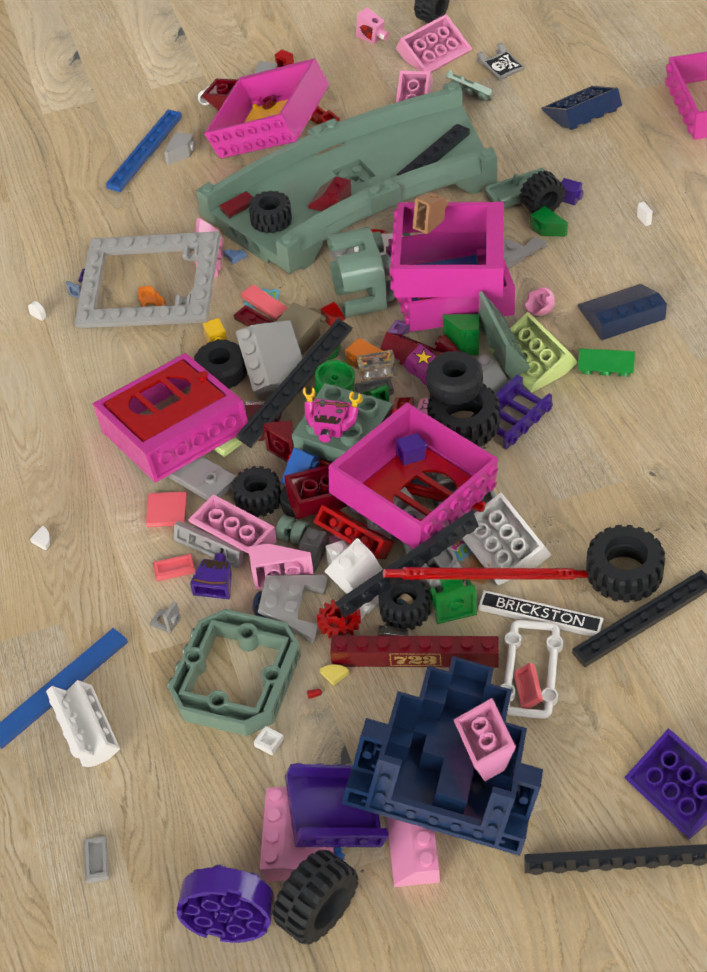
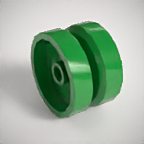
(334, 373)

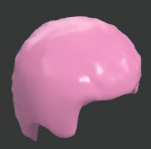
(540, 302)

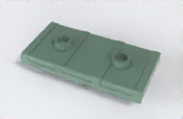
(509, 189)

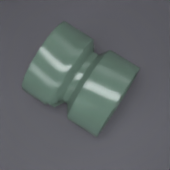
(291, 530)

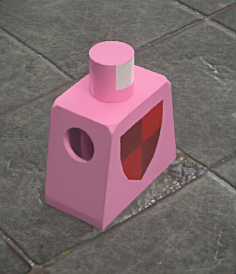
(370, 26)

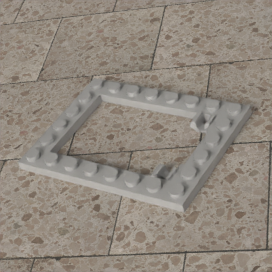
(197, 302)

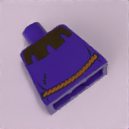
(213, 578)

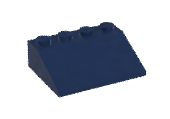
(584, 106)
(624, 311)

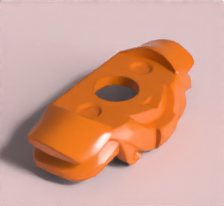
(147, 296)

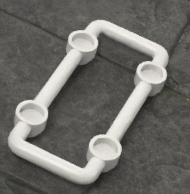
(554, 646)

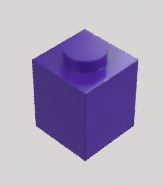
(573, 191)
(411, 448)

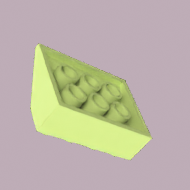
(543, 353)

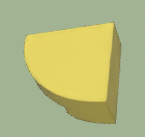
(334, 673)

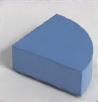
(234, 256)

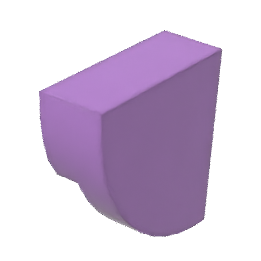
(399, 327)

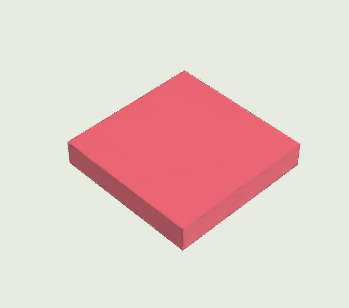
(166, 509)

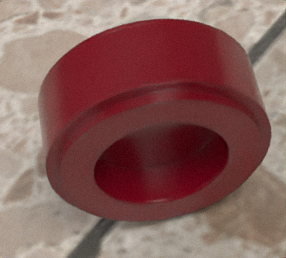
(268, 102)

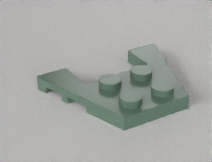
(471, 87)

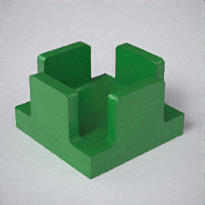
(455, 600)

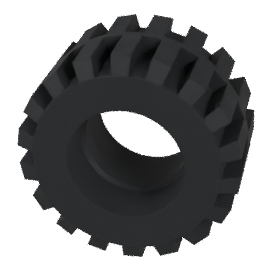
(430, 9)
(541, 191)
(270, 211)
(257, 480)
(405, 615)

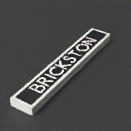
(533, 611)

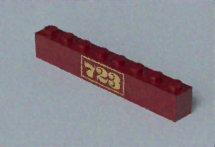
(412, 650)

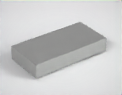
(96, 859)

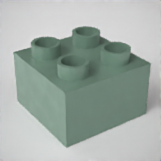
(369, 416)

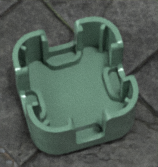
(361, 271)

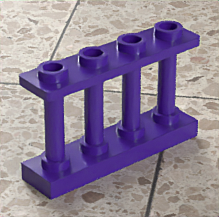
(520, 427)

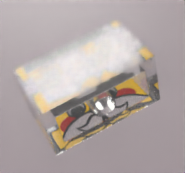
(376, 366)

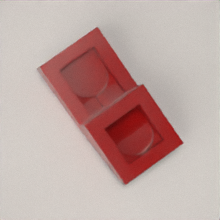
(321, 116)

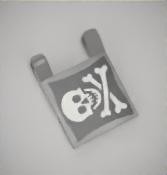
(502, 64)

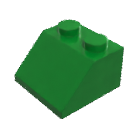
(463, 331)

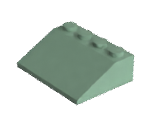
(501, 338)

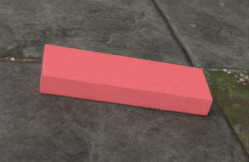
(263, 302)

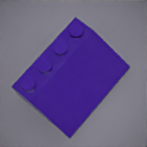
(674, 782)

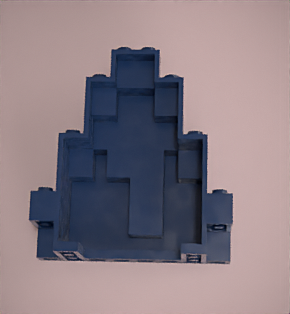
(423, 772)

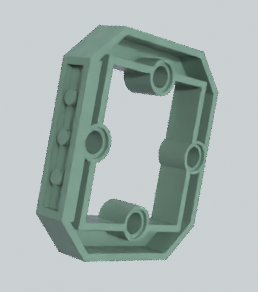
(229, 715)

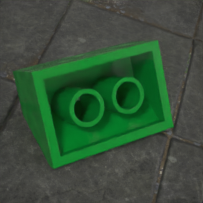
(606, 361)

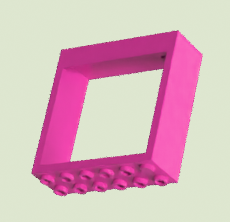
(686, 70)
(452, 279)

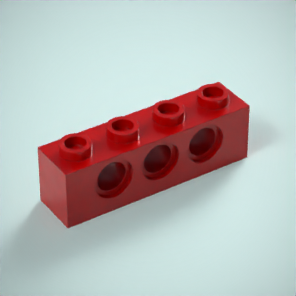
(351, 529)

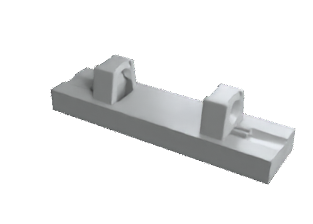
(206, 543)

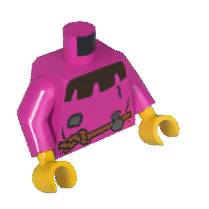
(330, 417)

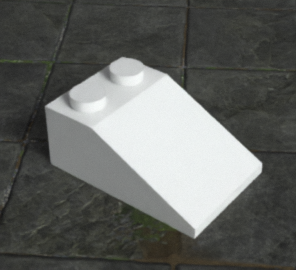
(354, 568)

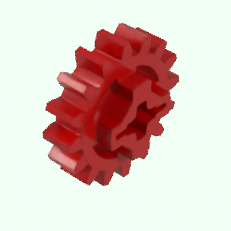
(333, 623)

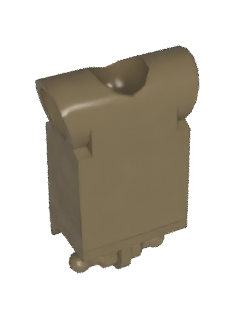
(305, 324)

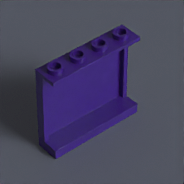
(318, 812)

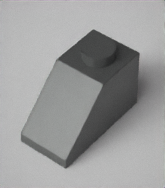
(314, 542)

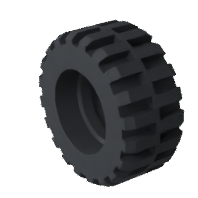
(477, 428)
(620, 583)
(315, 896)

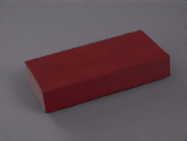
(236, 204)

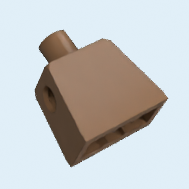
(429, 212)

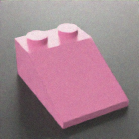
(413, 84)
(278, 560)

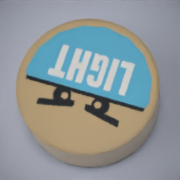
(404, 599)

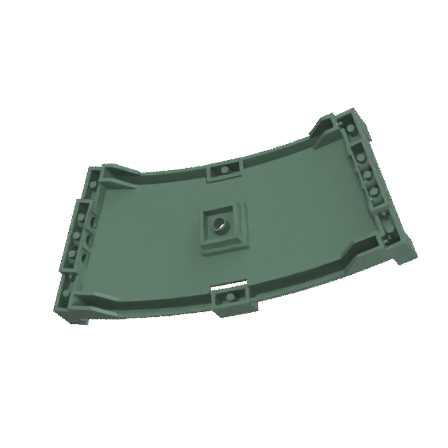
(371, 156)

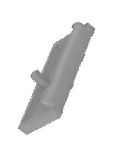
(204, 478)

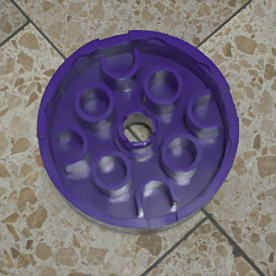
(225, 904)

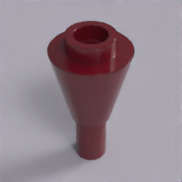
(444, 344)

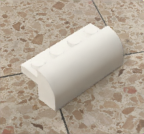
(83, 723)

